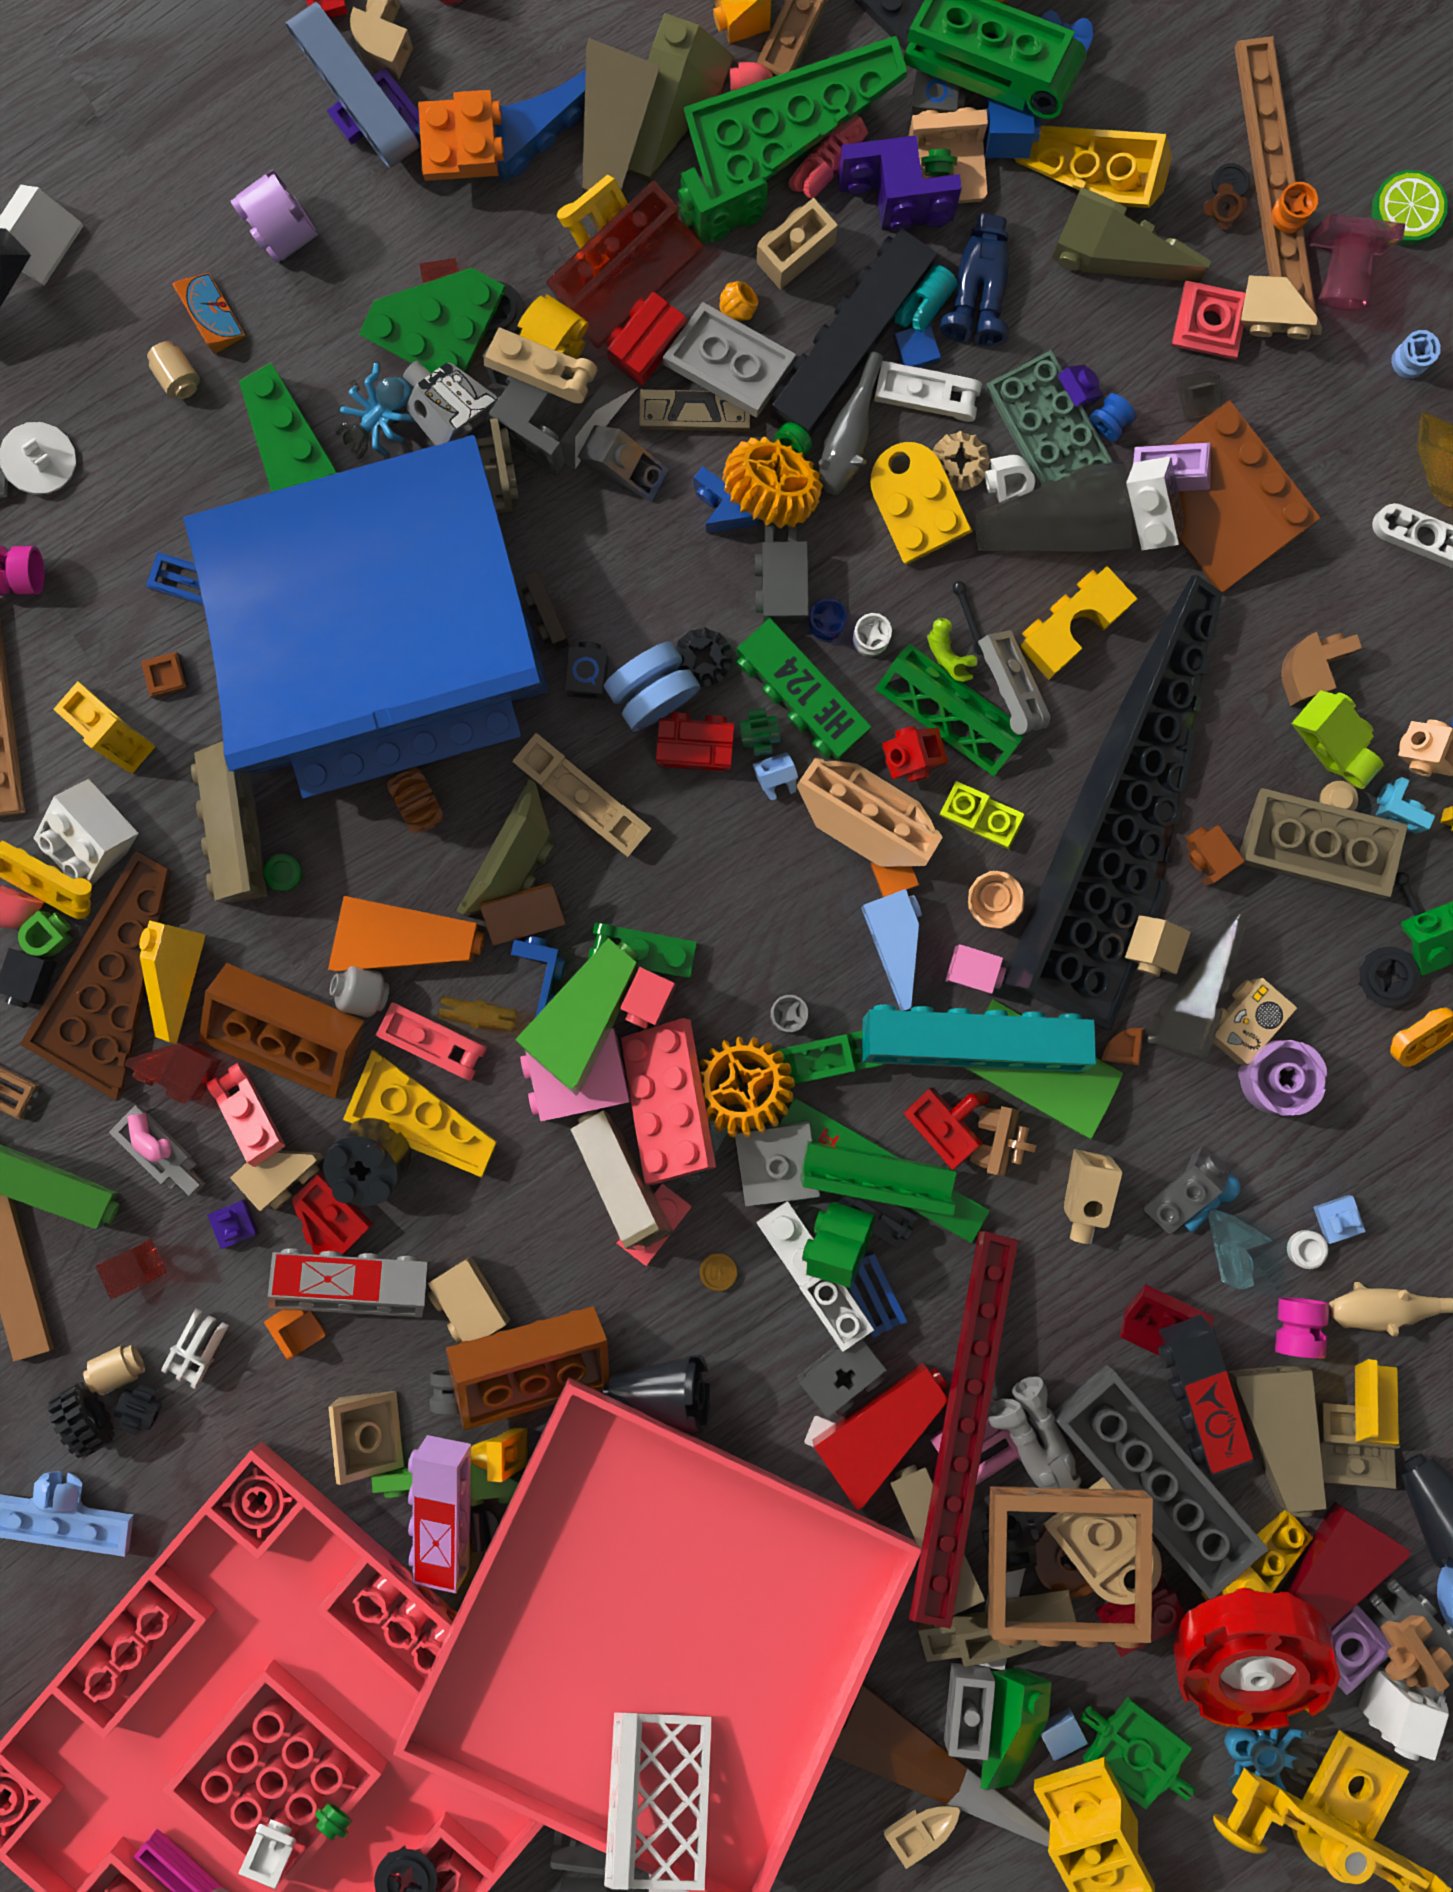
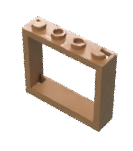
(1069, 1501)

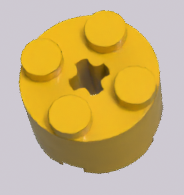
(554, 326)

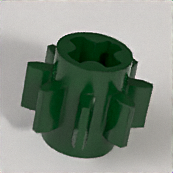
(759, 732)

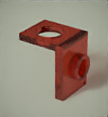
(131, 1269)

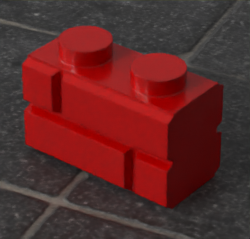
(645, 338)
(695, 743)

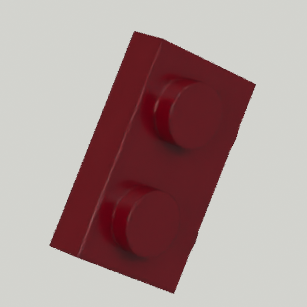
(1154, 1311)

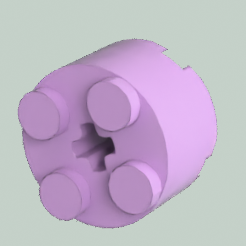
(275, 216)
(1303, 1080)

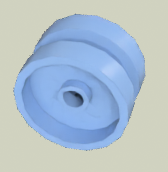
(651, 686)

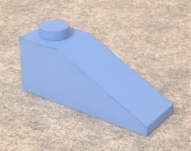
(895, 935)

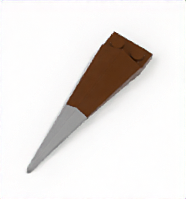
(895, 1748)

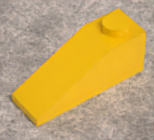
(169, 968)

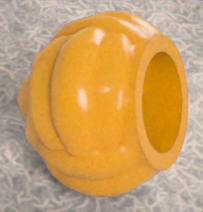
(738, 301)

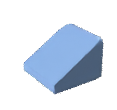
(1062, 1734)

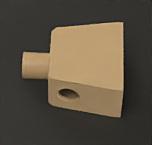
(1092, 1179)

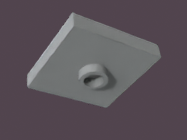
(773, 1163)

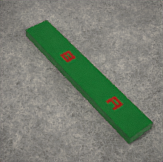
(967, 1214)

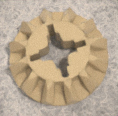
(973, 449)

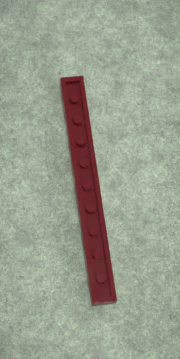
(963, 1431)

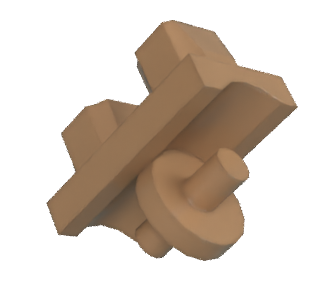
(1004, 1123)
(1411, 1658)

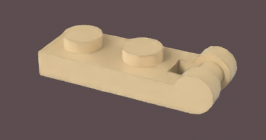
(540, 366)

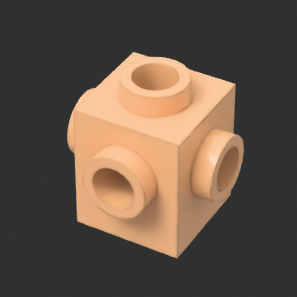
(1428, 748)

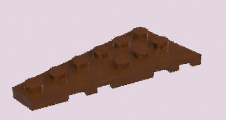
(98, 999)

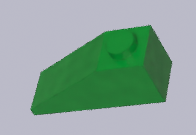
(1017, 1722)

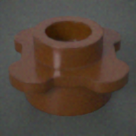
(1236, 206)

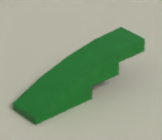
(826, 1057)

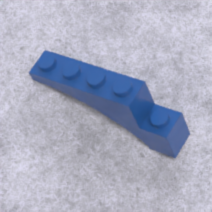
(535, 124)

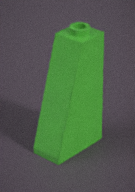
(581, 1015)
(55, 1190)

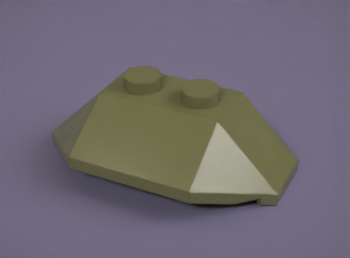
(514, 854)

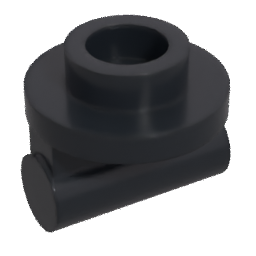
(482, 1528)

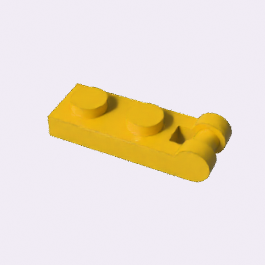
(45, 881)

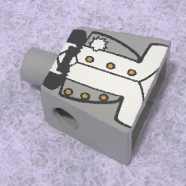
(447, 402)

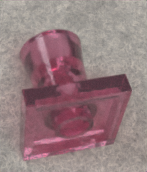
(1353, 247)

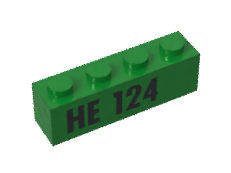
(802, 690)

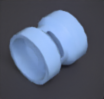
(1409, 361)

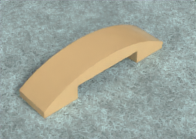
(581, 795)

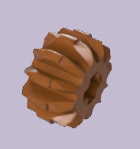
(415, 800)

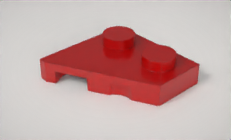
(325, 1221)

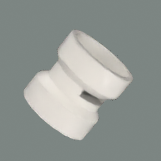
(874, 628)

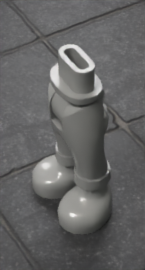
(1052, 1461)

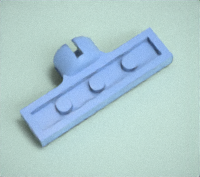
(61, 1520)

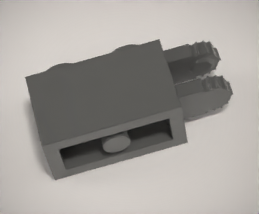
(783, 578)
(1405, 1605)

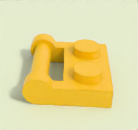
(599, 202)

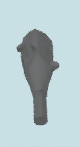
(849, 434)

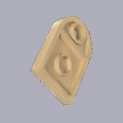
(1102, 1549)

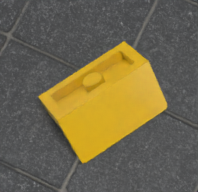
(1376, 1404)

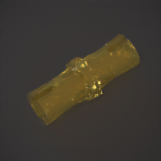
(477, 1013)

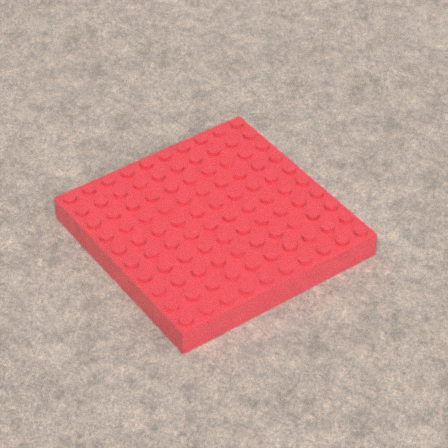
(661, 1586)

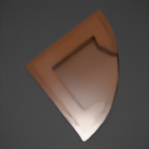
(1124, 1047)

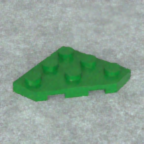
(436, 320)

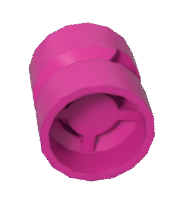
(21, 570)
(1302, 1327)

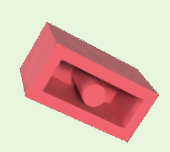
(647, 998)

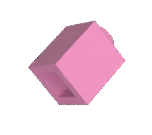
(975, 970)

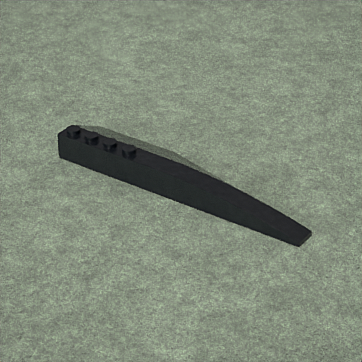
(1120, 828)

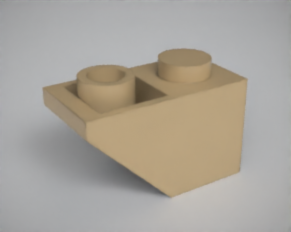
(1276, 306)
(272, 1179)

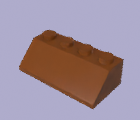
(279, 1030)
(527, 1366)

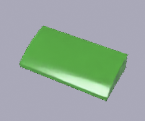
(1069, 1098)

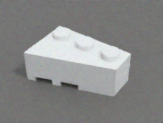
(1405, 1715)

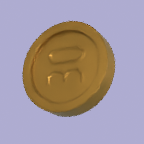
(718, 1272)

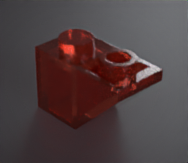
(178, 1068)

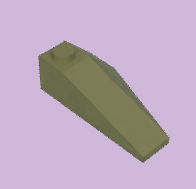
(690, 71)
(1108, 242)

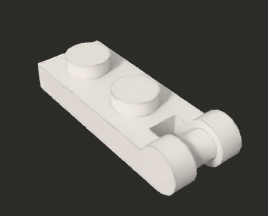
(927, 390)

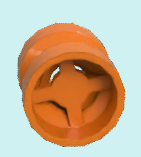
(1300, 199)

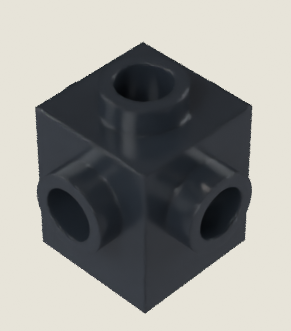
(1021, 1541)

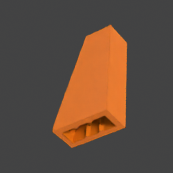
(397, 937)

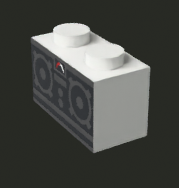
(1156, 503)

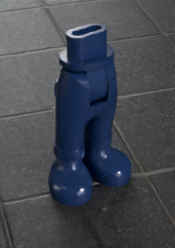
(984, 263)

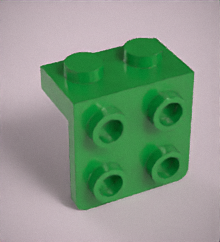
(718, 216)

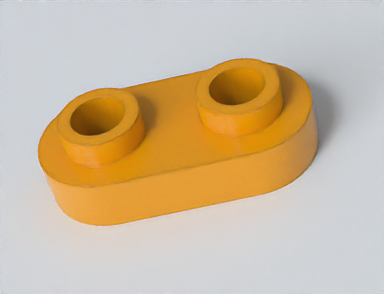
(1423, 1038)

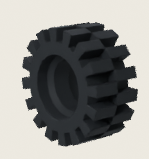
(81, 1420)

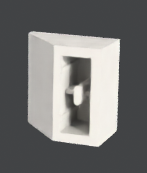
(84, 832)

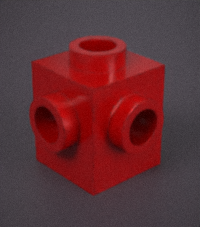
(914, 753)

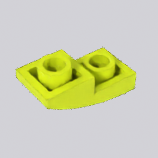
(982, 815)

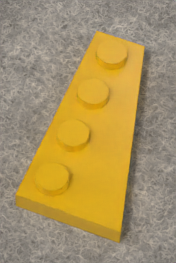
(420, 1116)

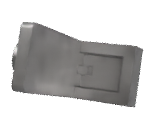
(1189, 1192)

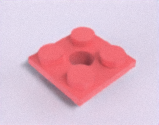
(1196, 334)

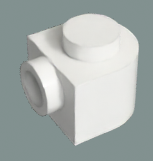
(1009, 477)

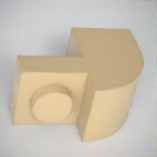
(379, 39)

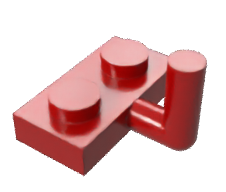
(945, 1126)

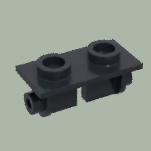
(891, 1221)

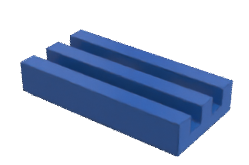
(156, 572)
(887, 1324)

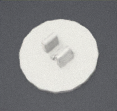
(37, 458)

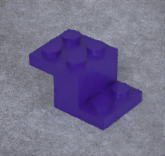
(896, 174)

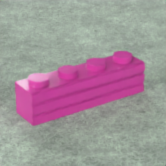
(173, 1866)

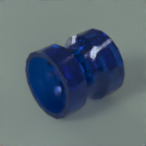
(828, 612)

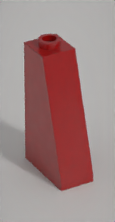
(880, 1432)

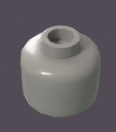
(359, 991)

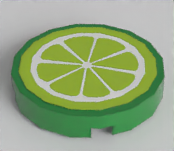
(1414, 200)

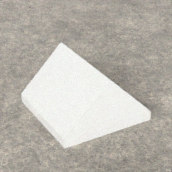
(41, 229)

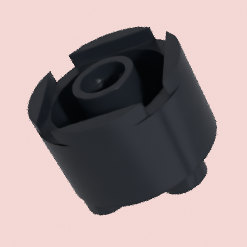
(366, 1162)

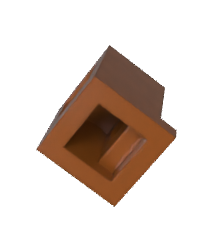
(1212, 853)

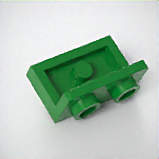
(1431, 938)

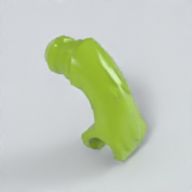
(940, 644)

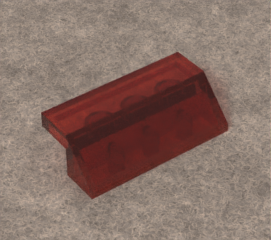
(625, 262)

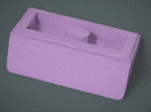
(1189, 461)

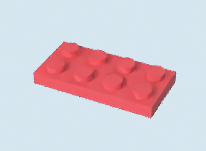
(667, 1102)

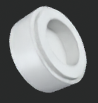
(1307, 1249)

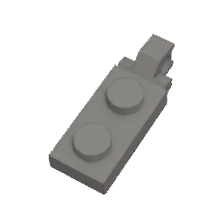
(170, 1171)

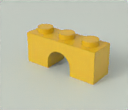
(1101, 599)

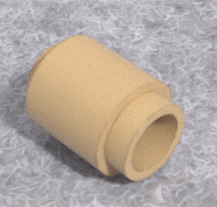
(173, 370)
(113, 1369)

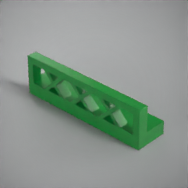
(956, 698)
(878, 1178)

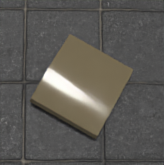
(1350, 1461)

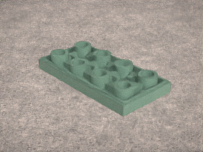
(1044, 420)

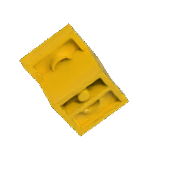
(1092, 1830)

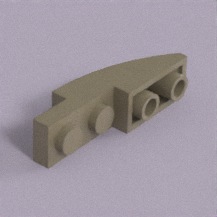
(972, 1640)

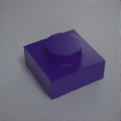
(1080, 385)

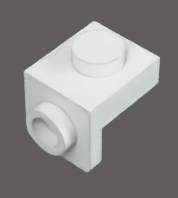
(268, 1854)

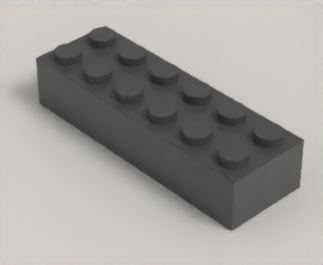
(1141, 1455)

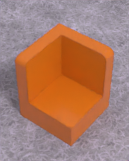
(295, 1330)

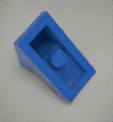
(727, 514)

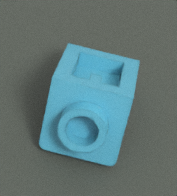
(1403, 811)

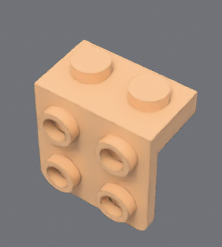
(964, 136)

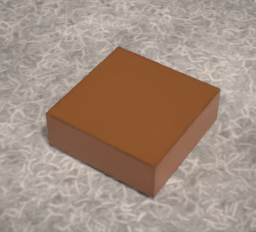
(164, 675)

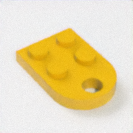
(917, 504)

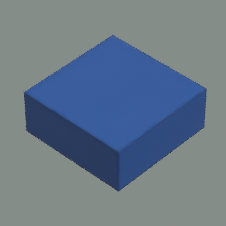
(917, 347)

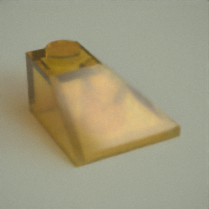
(1436, 455)

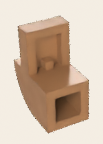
(1307, 668)

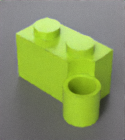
(1339, 737)

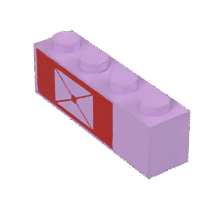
(440, 1513)

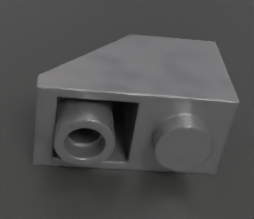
(622, 461)

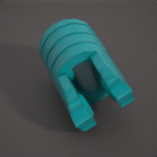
(927, 298)

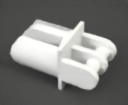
(194, 1351)

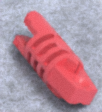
(824, 162)

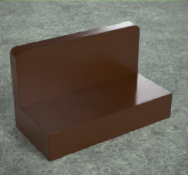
(523, 913)

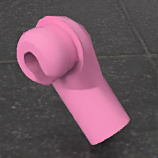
(143, 1142)

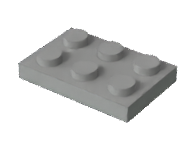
(729, 359)

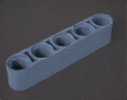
(352, 85)

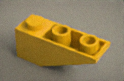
(1285, 1542)

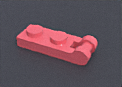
(429, 1040)
(246, 1115)

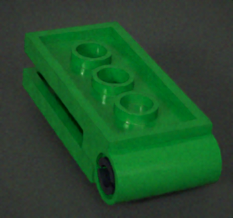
(996, 53)

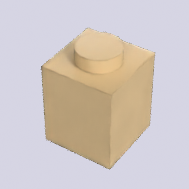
(1157, 946)

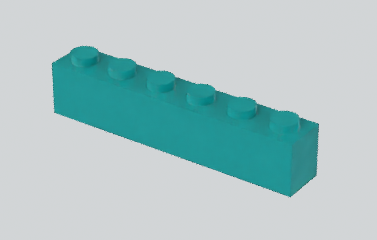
(978, 1039)

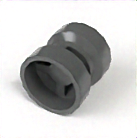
(443, 1396)

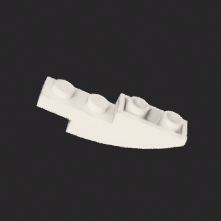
(829, 1300)

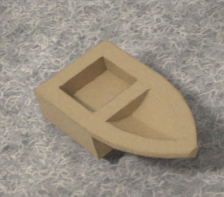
(921, 1832)

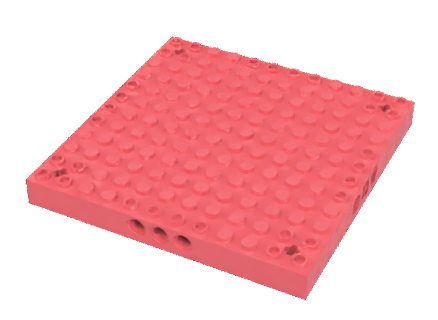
(242, 1691)

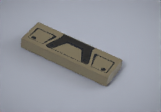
(690, 412)

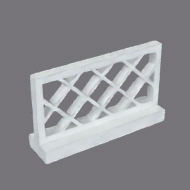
(625, 1809)

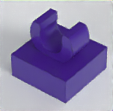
(233, 1224)

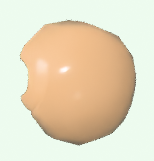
(996, 899)

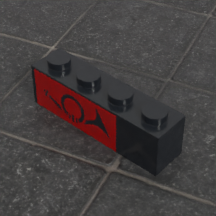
(1205, 1396)

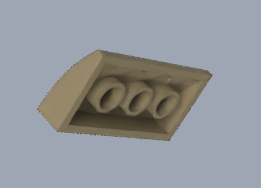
(1323, 844)

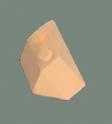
(868, 814)

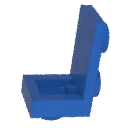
(535, 949)

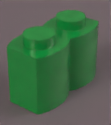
(839, 1244)

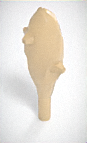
(1385, 1308)

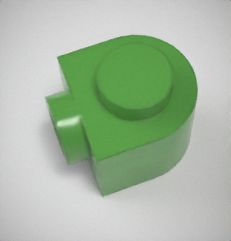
(44, 934)

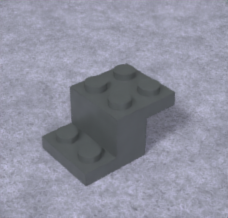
(526, 415)

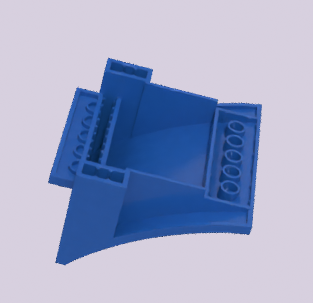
(365, 620)

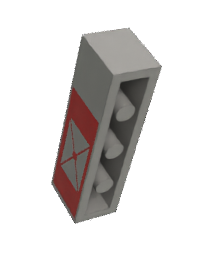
(347, 1283)

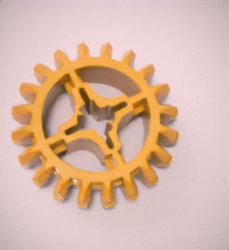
(772, 482)
(757, 1081)

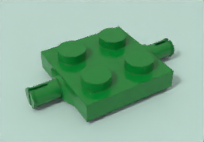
(1139, 1752)

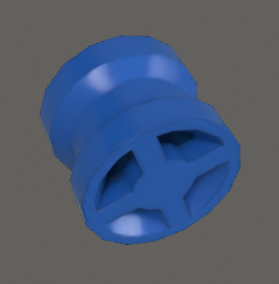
(1113, 417)

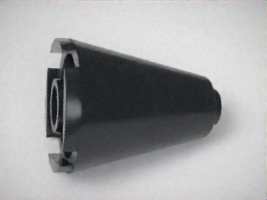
(666, 1392)
(1431, 1497)

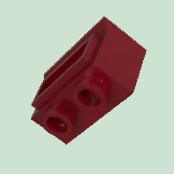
(1165, 1614)

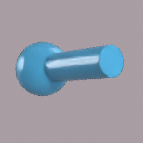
(1229, 1194)

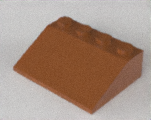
(1249, 505)

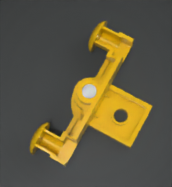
(1330, 1822)

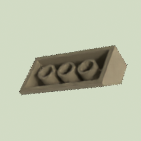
(230, 828)

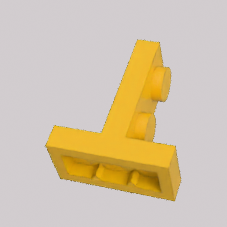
(103, 728)

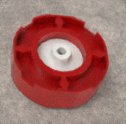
(1255, 1659)

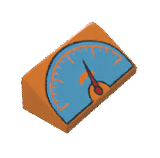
(209, 311)

